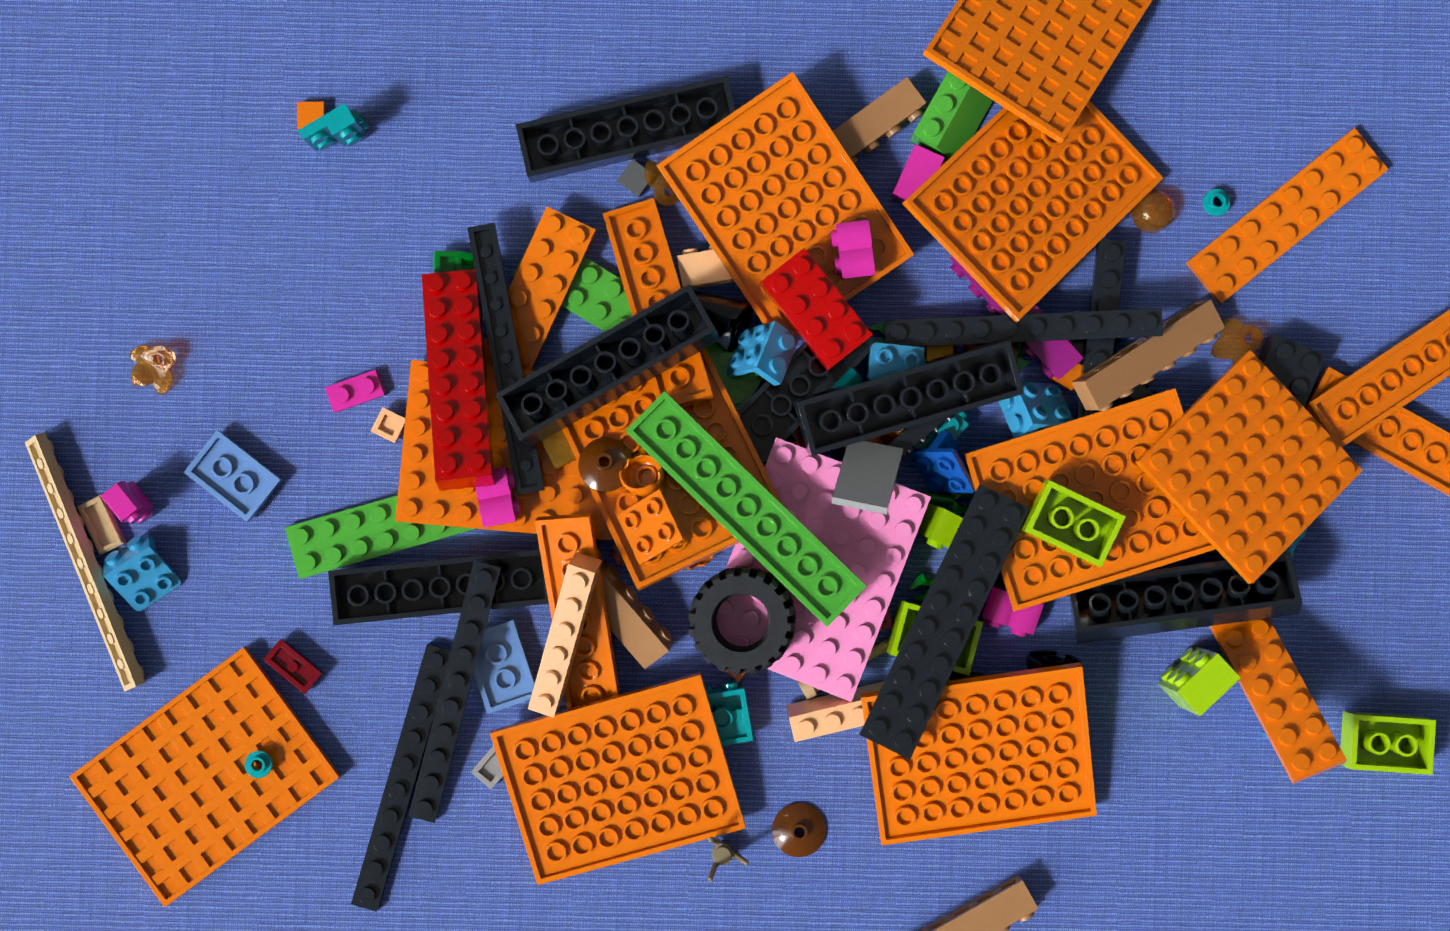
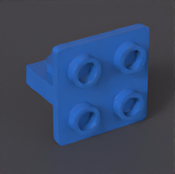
(943, 466)

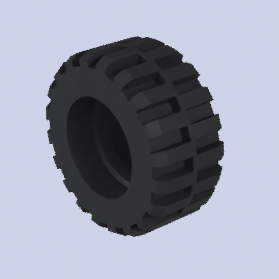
(704, 620)

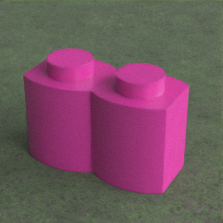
(854, 249)
(497, 501)
(128, 502)
(998, 611)

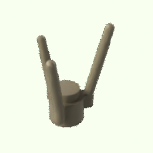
(723, 854)

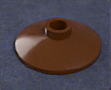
(598, 477)
(796, 816)

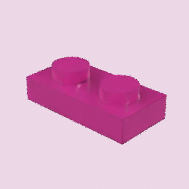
(355, 391)

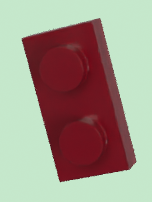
(293, 666)

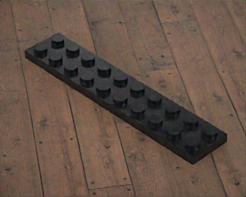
(944, 621)

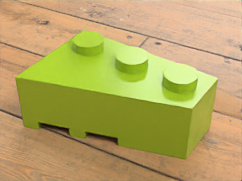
(939, 526)

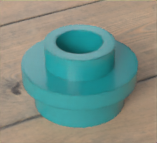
(1208, 204)
(266, 760)

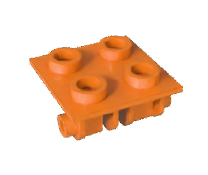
(650, 527)

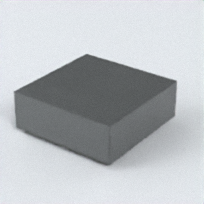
(633, 178)

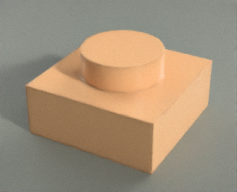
(389, 425)

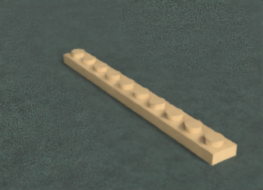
(82, 555)

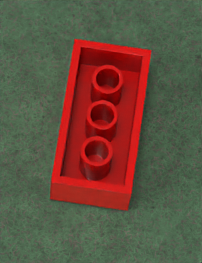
(815, 309)

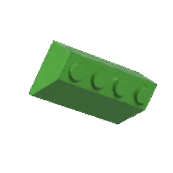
(951, 117)

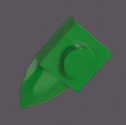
(452, 261)

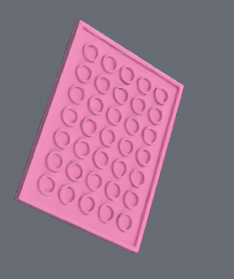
(865, 541)

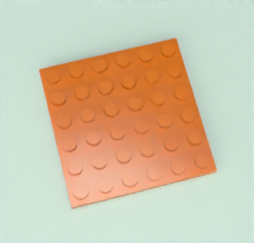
(1249, 466)

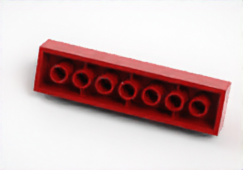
(457, 380)

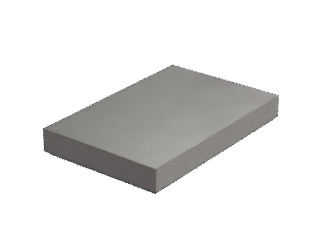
(867, 476)

